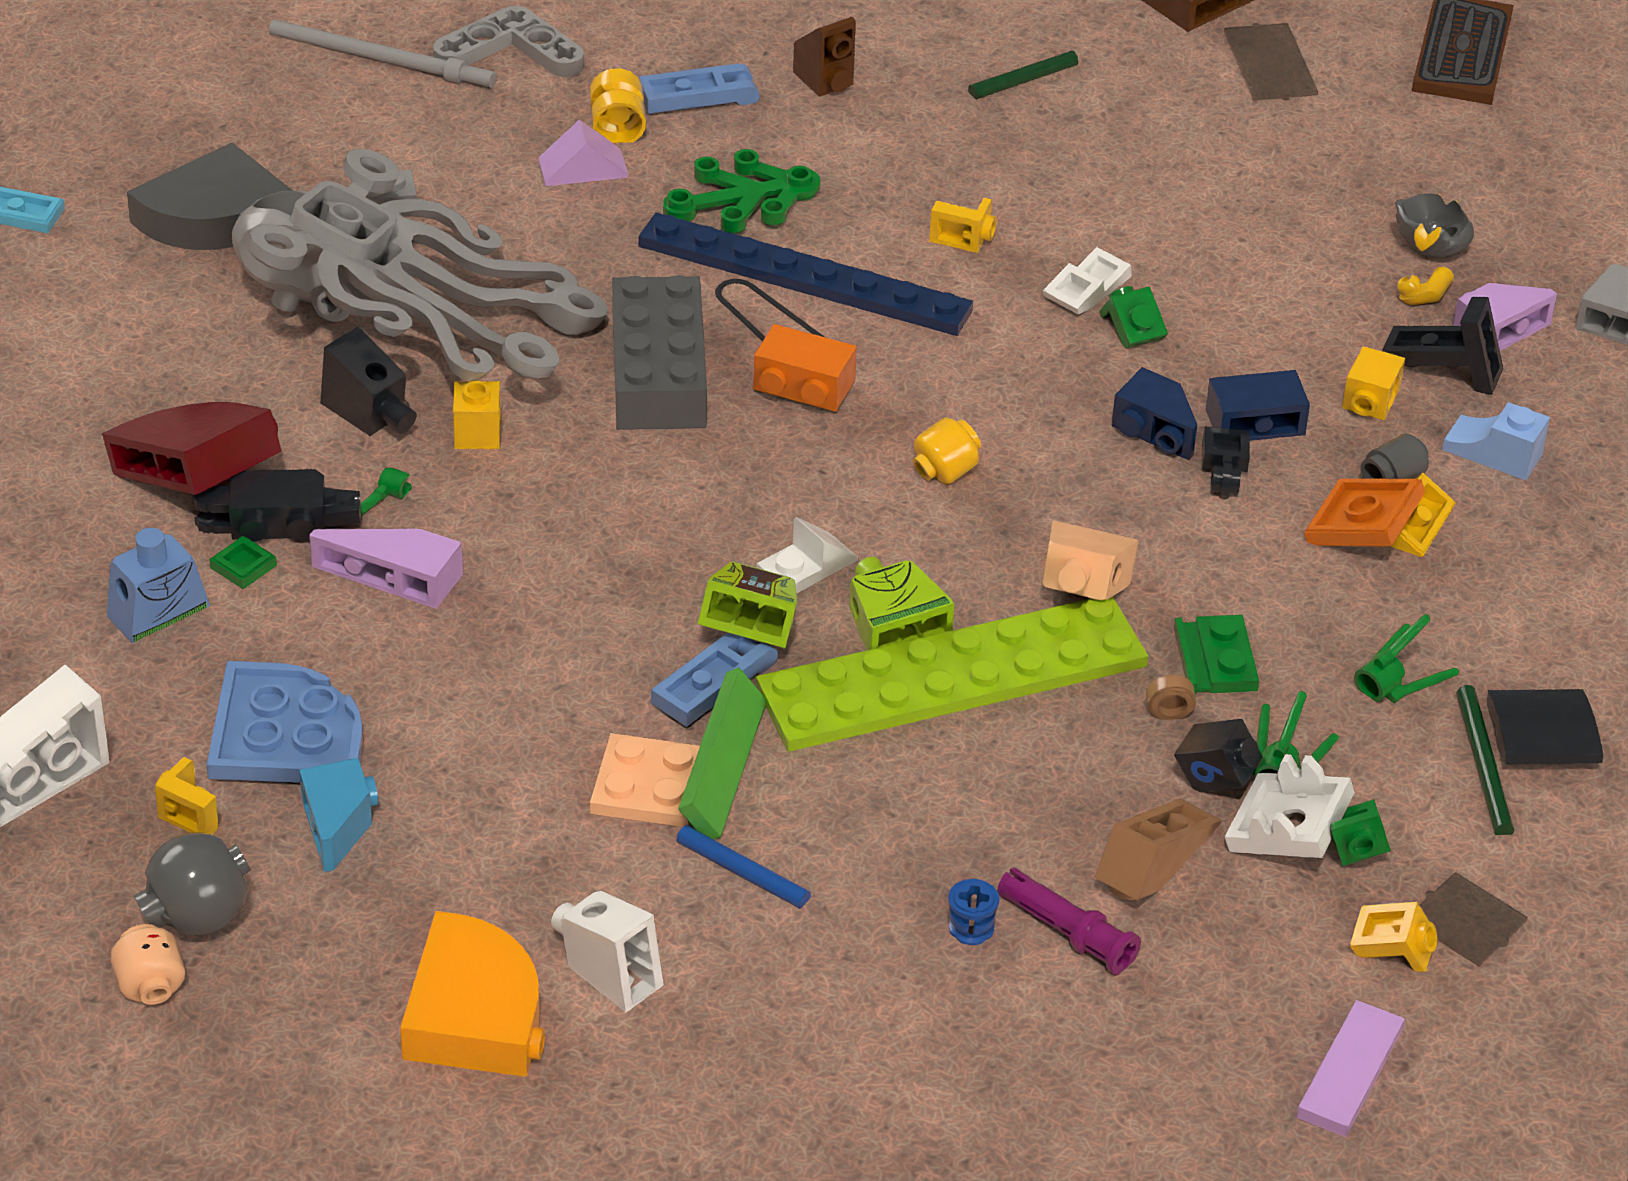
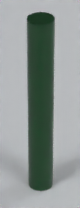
(1023, 75)

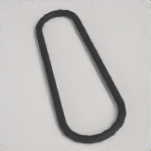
(740, 281)

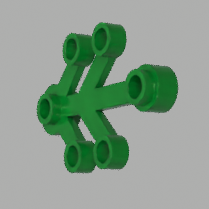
(790, 185)

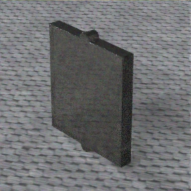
(1470, 918)

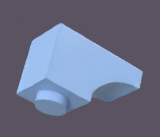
(1503, 442)

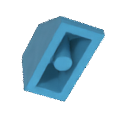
(337, 807)

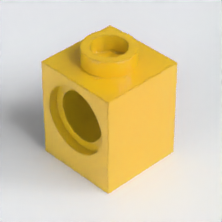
(1373, 383)
(477, 415)

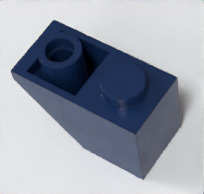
(1156, 412)

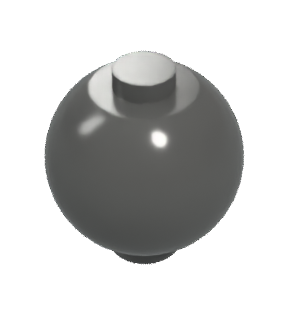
(194, 884)

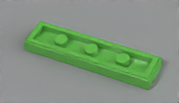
(722, 754)

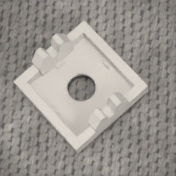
(1263, 817)

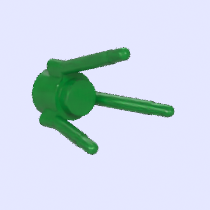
(1384, 672)
(1275, 753)

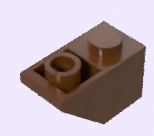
(827, 57)

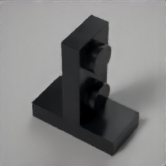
(1454, 346)

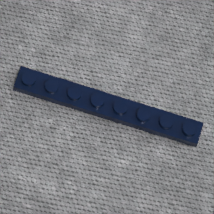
(806, 273)

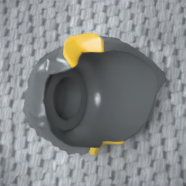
(1433, 226)

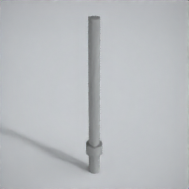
(452, 69)

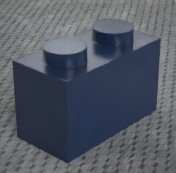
(1262, 403)

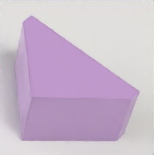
(581, 157)

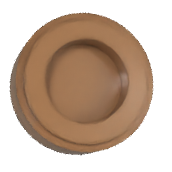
(1171, 697)

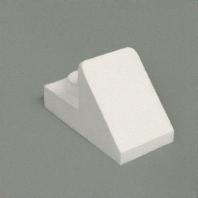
(810, 557)

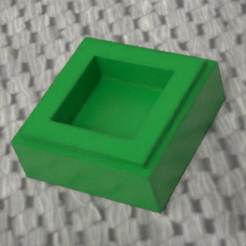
(243, 562)

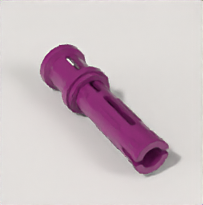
(1086, 930)

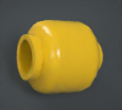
(946, 450)

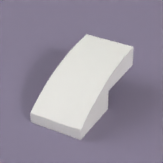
(1088, 283)

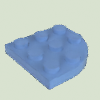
(279, 722)

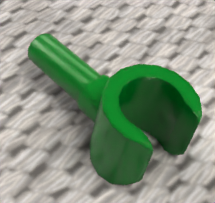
(390, 483)

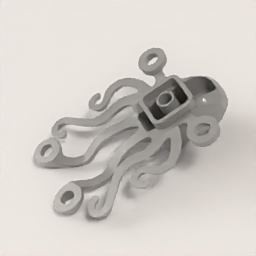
(344, 248)

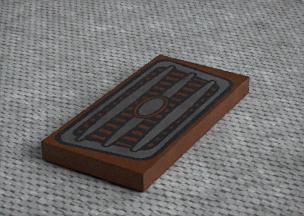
(1463, 49)

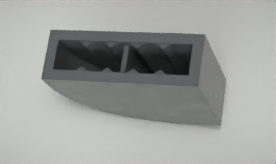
(201, 200)

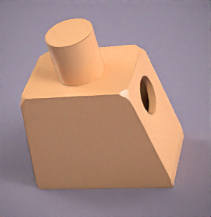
(1086, 560)

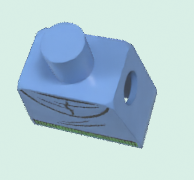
(153, 586)

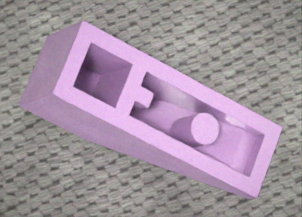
(392, 560)

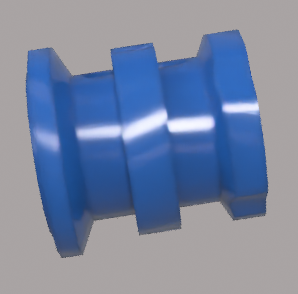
(961, 911)

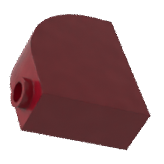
(192, 444)

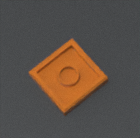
(1365, 512)

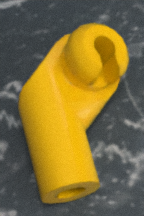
(1429, 292)

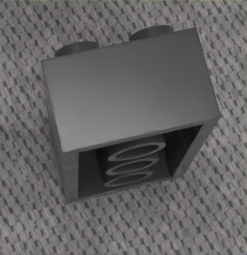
(659, 353)

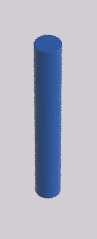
(743, 866)

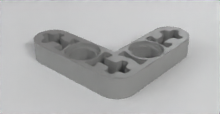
(513, 27)

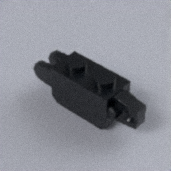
(275, 505)

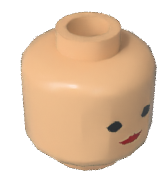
(147, 964)

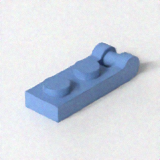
(699, 88)
(696, 684)

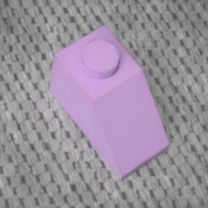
(1515, 310)

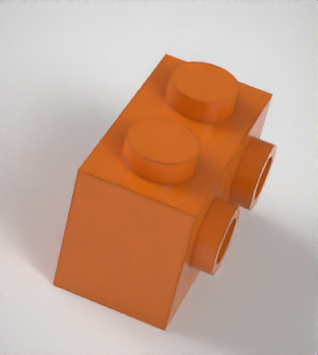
(804, 367)

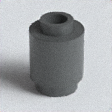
(1397, 459)

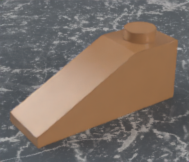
(1153, 847)

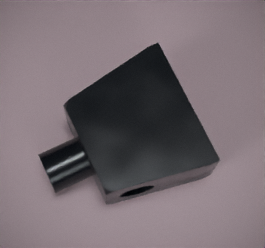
(364, 385)

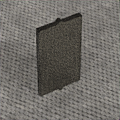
(1270, 61)

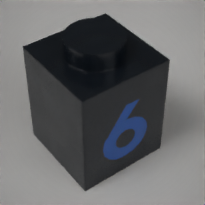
(1218, 755)

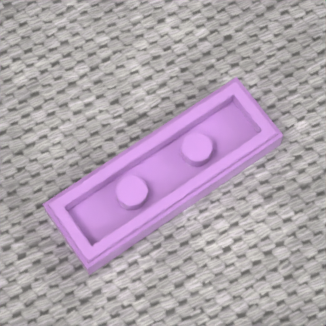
(1350, 1068)

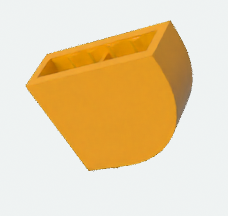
(473, 1000)

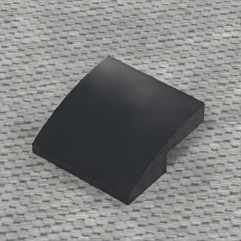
(1545, 726)

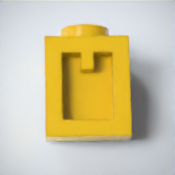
(962, 226)
(185, 803)
(1395, 931)

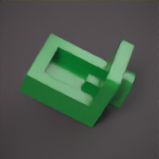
(1135, 316)
(1360, 833)

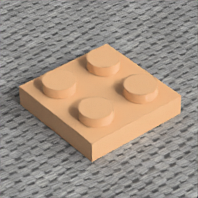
(643, 779)

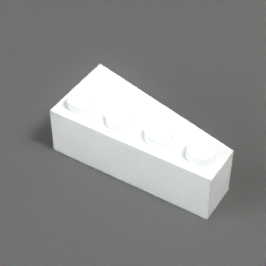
(50, 742)

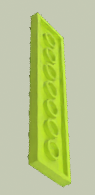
(949, 672)

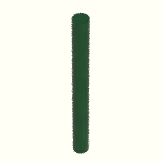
(1485, 761)

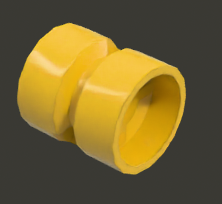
(618, 106)

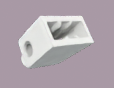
(606, 940)

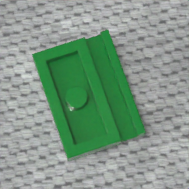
(1217, 654)

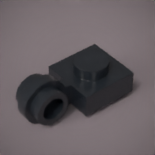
(1227, 455)

